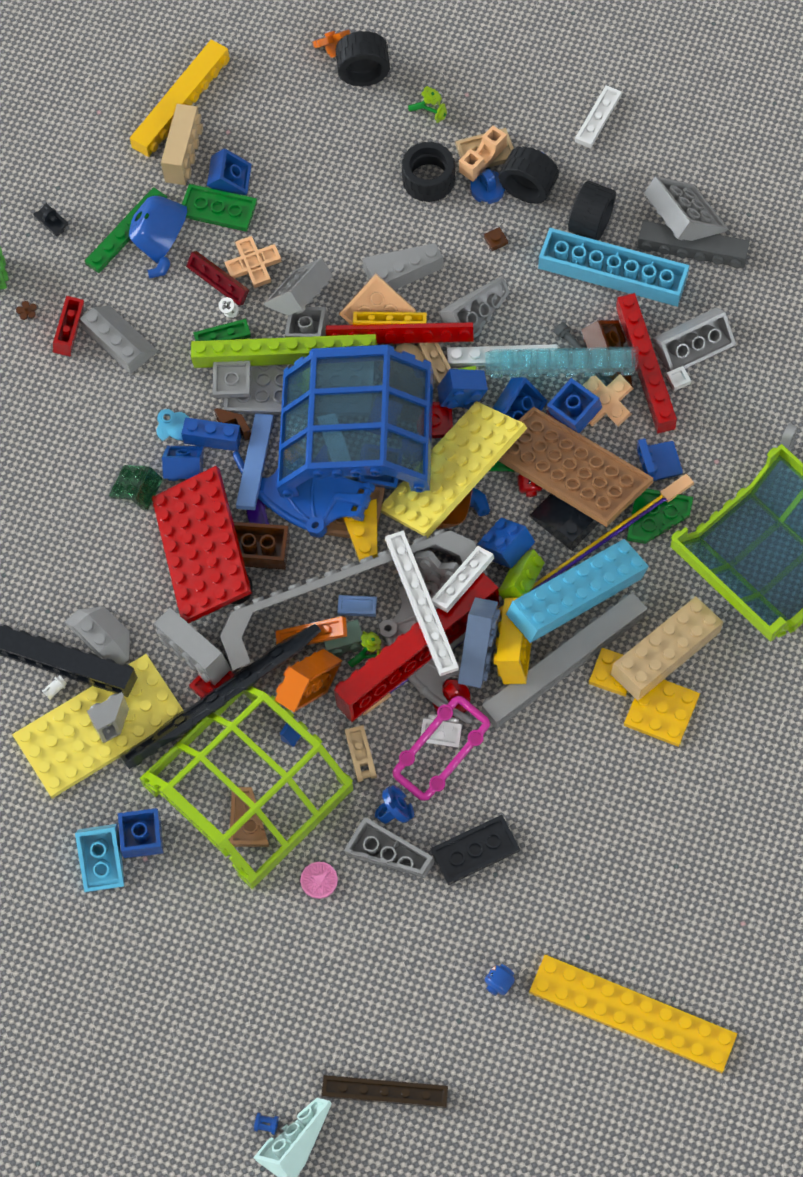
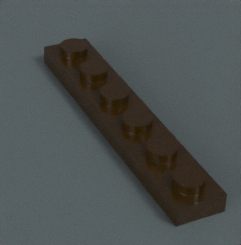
(384, 1091)

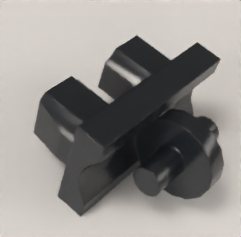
(51, 220)

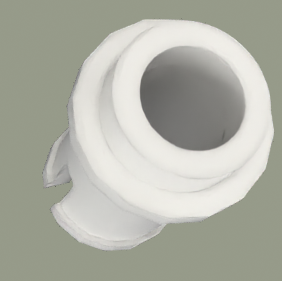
(54, 687)

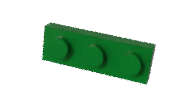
(228, 331)

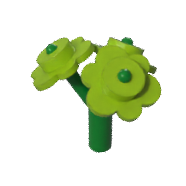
(434, 97)
(370, 642)

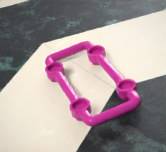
(407, 757)

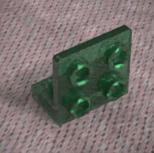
(137, 484)

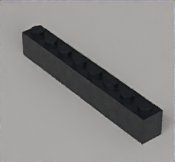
(66, 661)

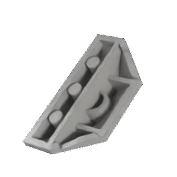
(101, 633)

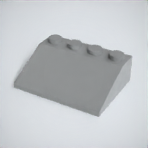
(684, 209)

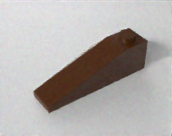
(605, 334)

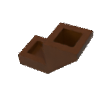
(233, 418)

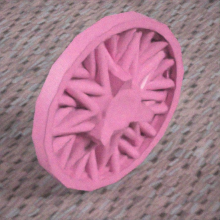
(319, 880)

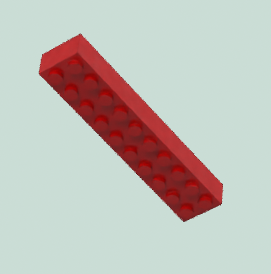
(406, 655)

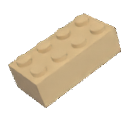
(181, 144)

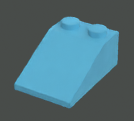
(100, 857)

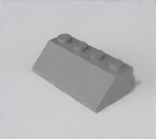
(300, 288)
(117, 337)
(695, 340)

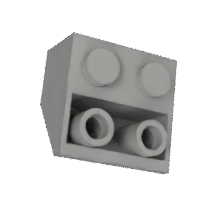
(109, 716)

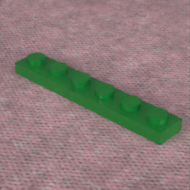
(117, 238)

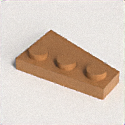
(252, 832)

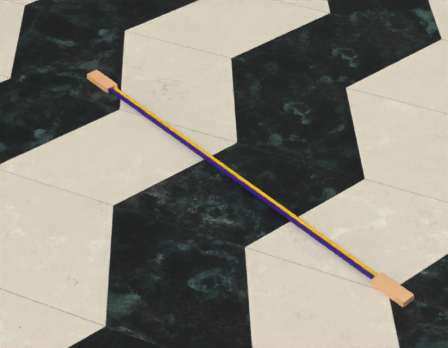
(666, 494)

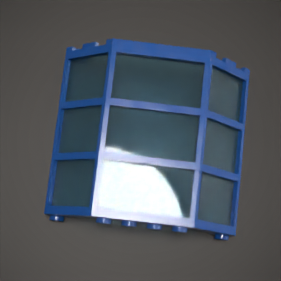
(356, 417)

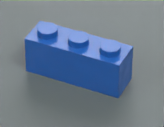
(211, 434)

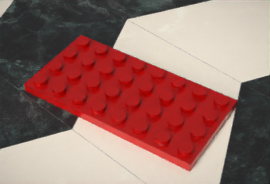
(201, 545)

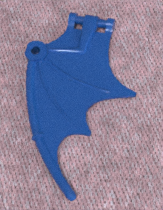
(318, 500)

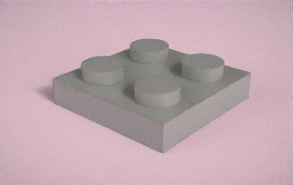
(231, 379)

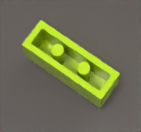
(522, 576)

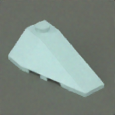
(290, 1150)

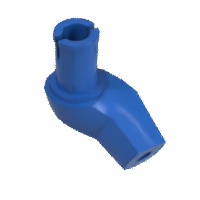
(479, 502)

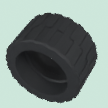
(362, 58)
(425, 154)
(528, 175)
(592, 210)

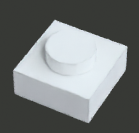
(678, 378)

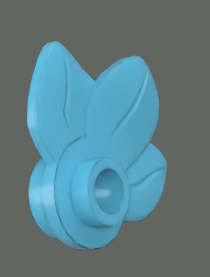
(170, 427)

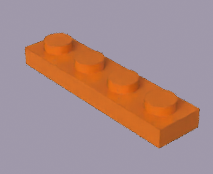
(330, 629)

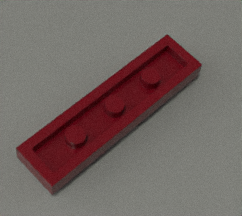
(217, 278)

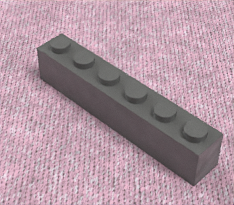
(713, 248)

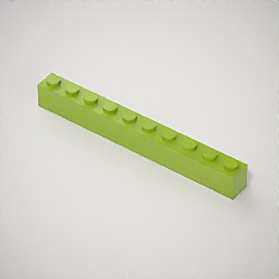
(269, 350)

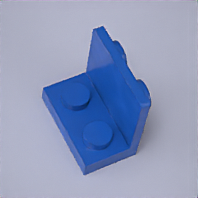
(659, 459)

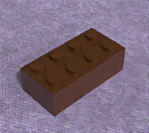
(263, 544)

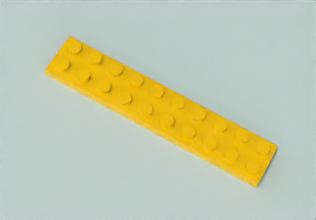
(633, 1013)

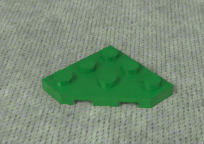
(660, 518)

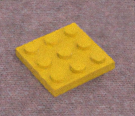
(663, 712)

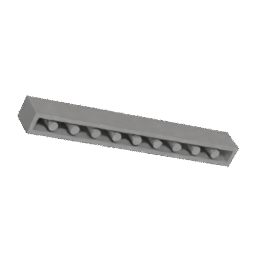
(565, 659)

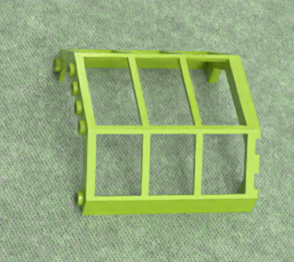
(220, 841)

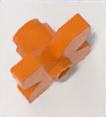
(330, 41)

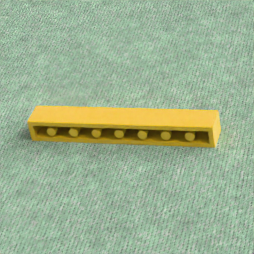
(184, 91)

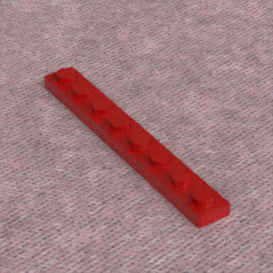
(409, 332)

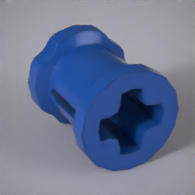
(266, 1119)

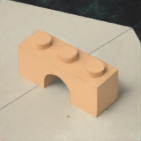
(474, 163)

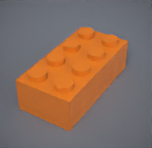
(307, 680)

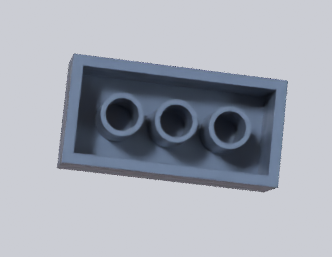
(478, 642)

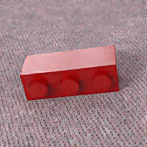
(68, 326)

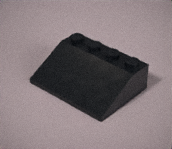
(563, 521)

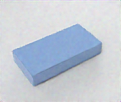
(357, 605)

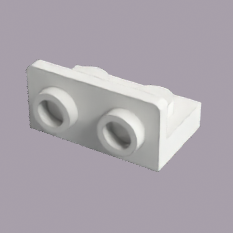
(446, 734)

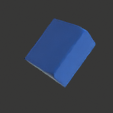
(289, 735)

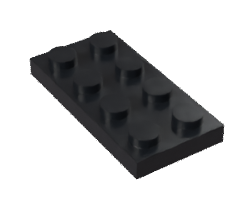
(475, 850)

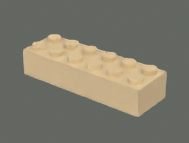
(666, 648)

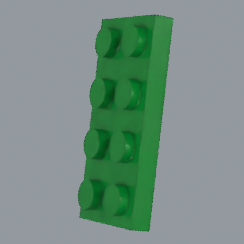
(219, 207)

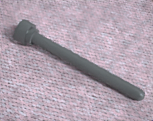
(562, 330)

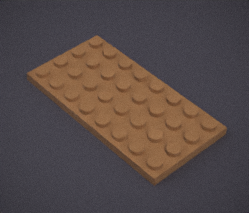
(574, 468)

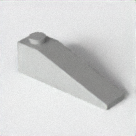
(477, 305)

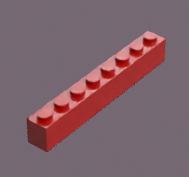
(648, 367)

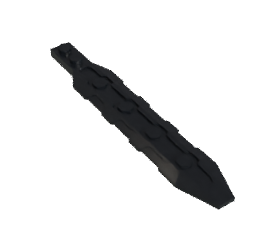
(220, 696)

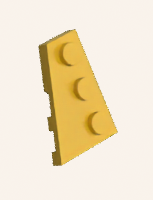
(364, 533)

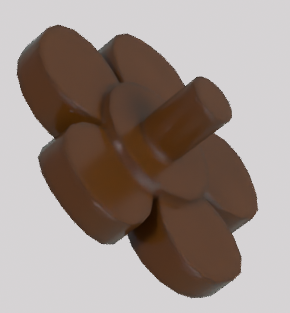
(27, 310)

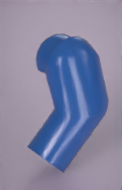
(161, 269)

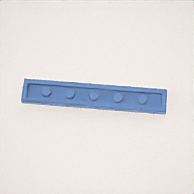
(255, 462)

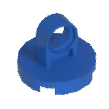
(487, 187)
(394, 806)

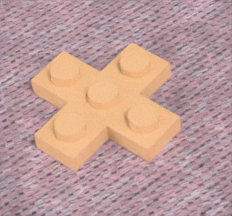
(253, 261)
(610, 398)

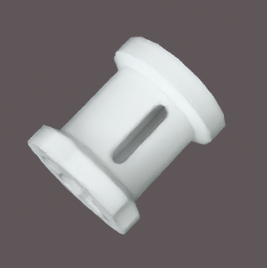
(223, 308)

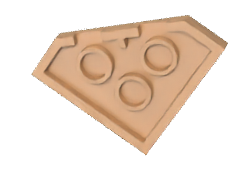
(375, 297)

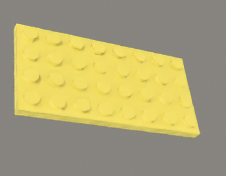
(456, 468)
(68, 748)

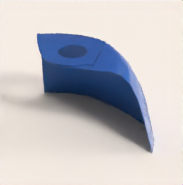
(160, 229)

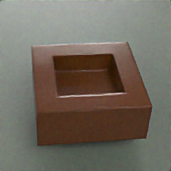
(495, 239)

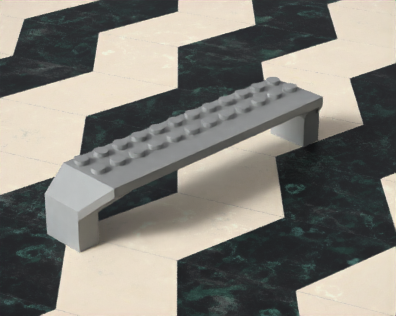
(231, 635)

